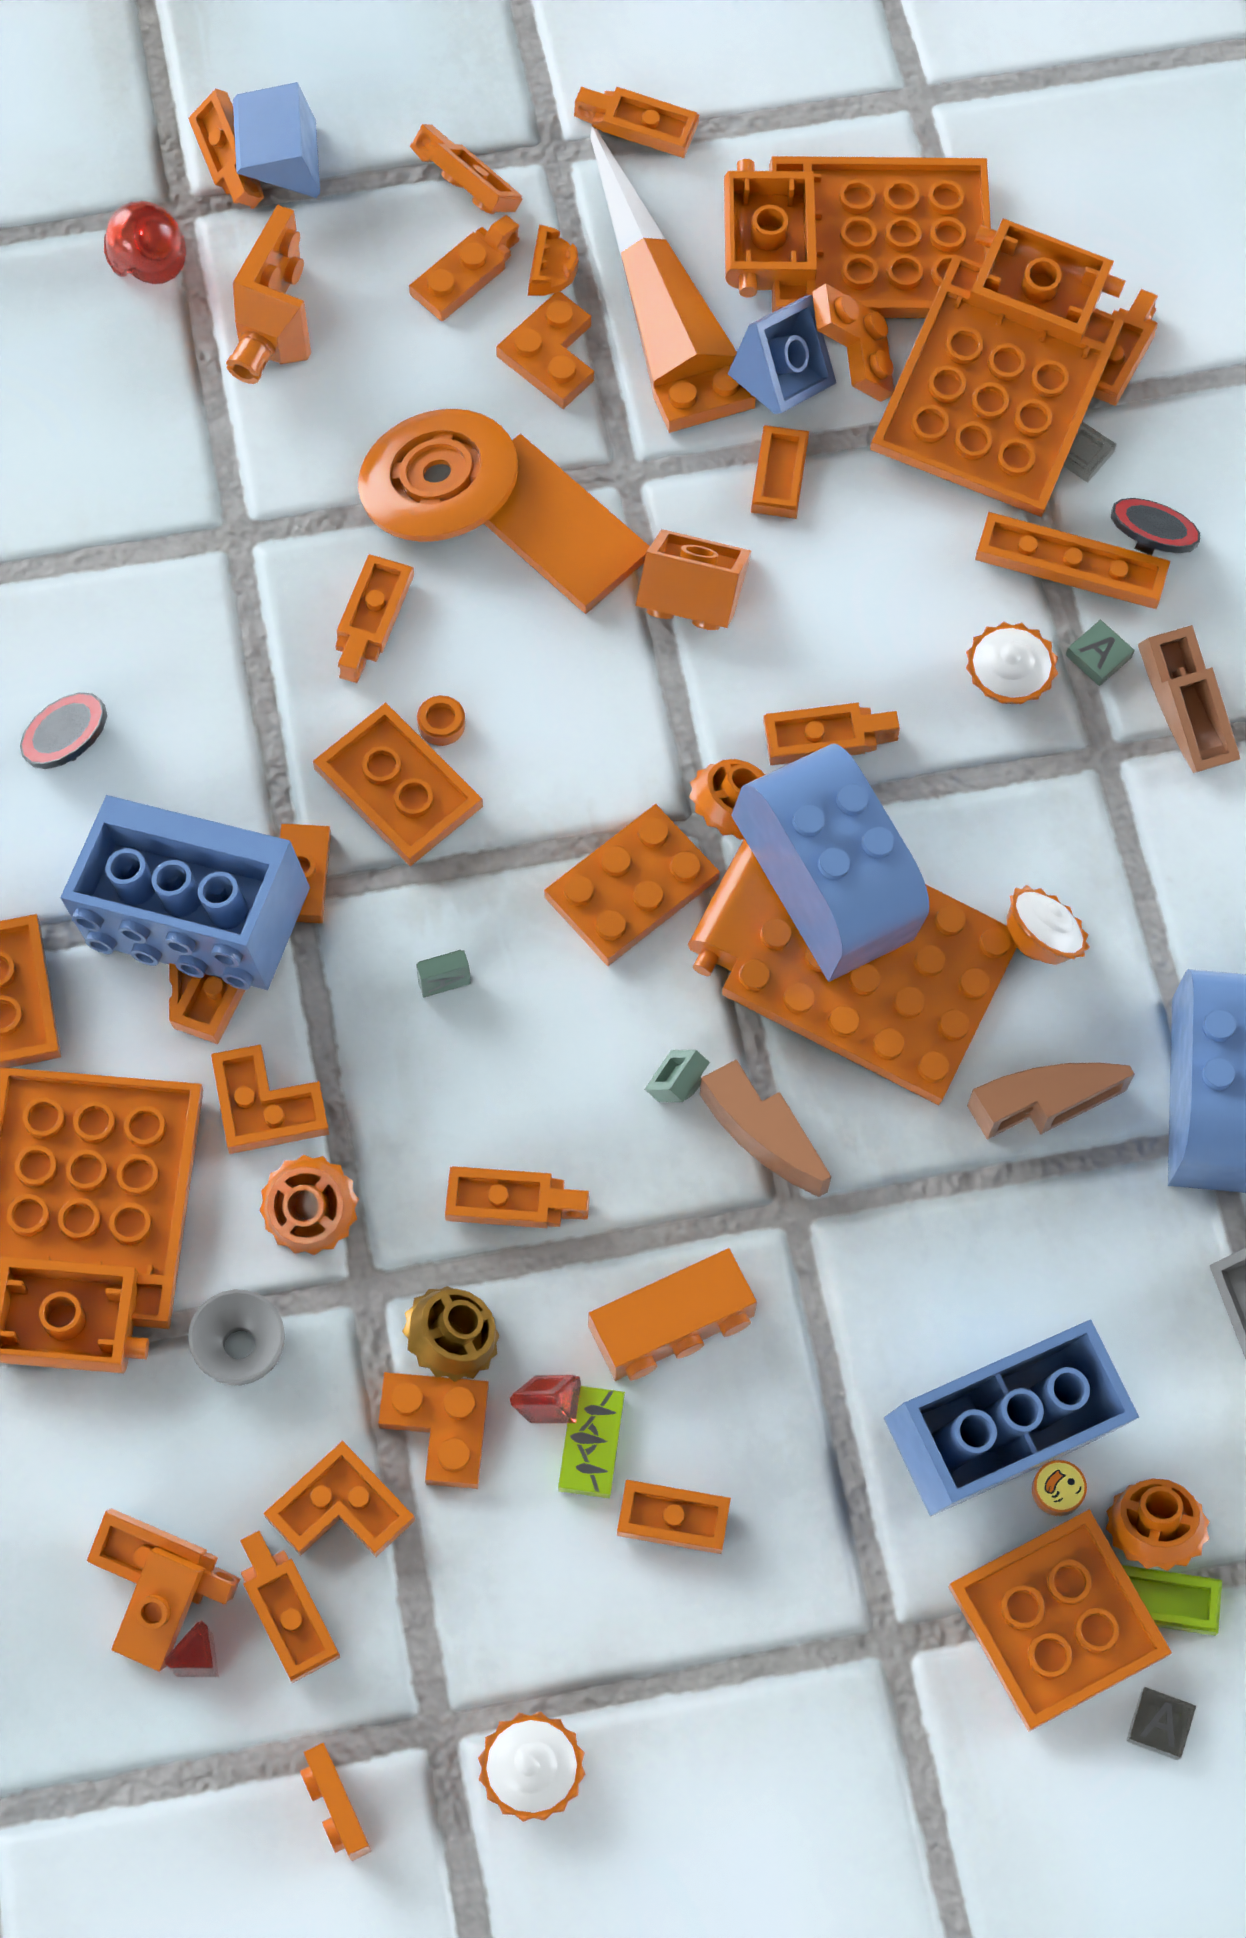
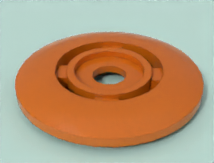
(424, 511)

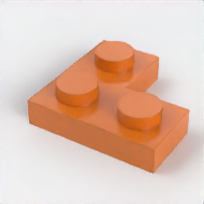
(863, 334)
(540, 350)
(262, 1117)
(450, 1413)
(335, 1491)

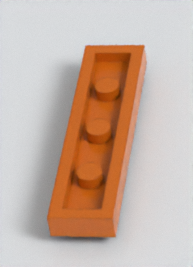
(1072, 560)

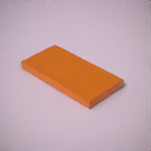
(565, 531)

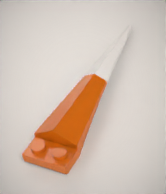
(678, 333)

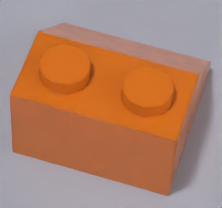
(692, 579)

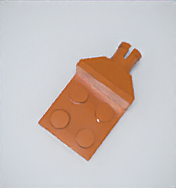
(266, 318)

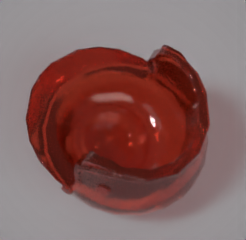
(144, 242)

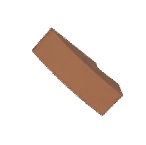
(1189, 698)
(1046, 1095)
(764, 1128)

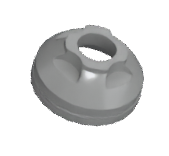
(228, 1314)

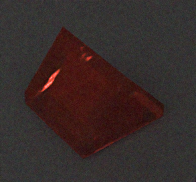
(548, 1399)
(194, 1654)

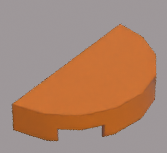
(553, 263)

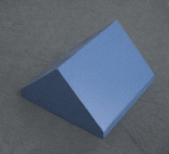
(277, 138)
(784, 357)

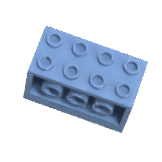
(186, 893)

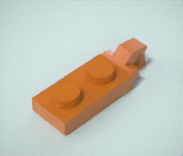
(638, 119)
(216, 138)
(465, 171)
(466, 268)
(1129, 348)
(371, 614)
(804, 731)
(512, 1198)
(125, 1543)
(286, 1610)

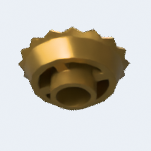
(451, 1333)

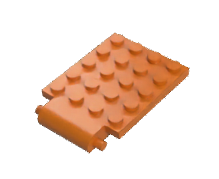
(853, 223)
(1004, 367)
(895, 1015)
(90, 1213)

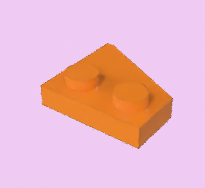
(201, 1004)

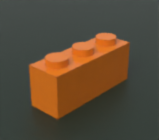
(673, 1316)

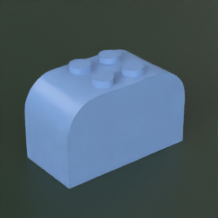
(833, 859)
(1208, 1082)
(1010, 1417)

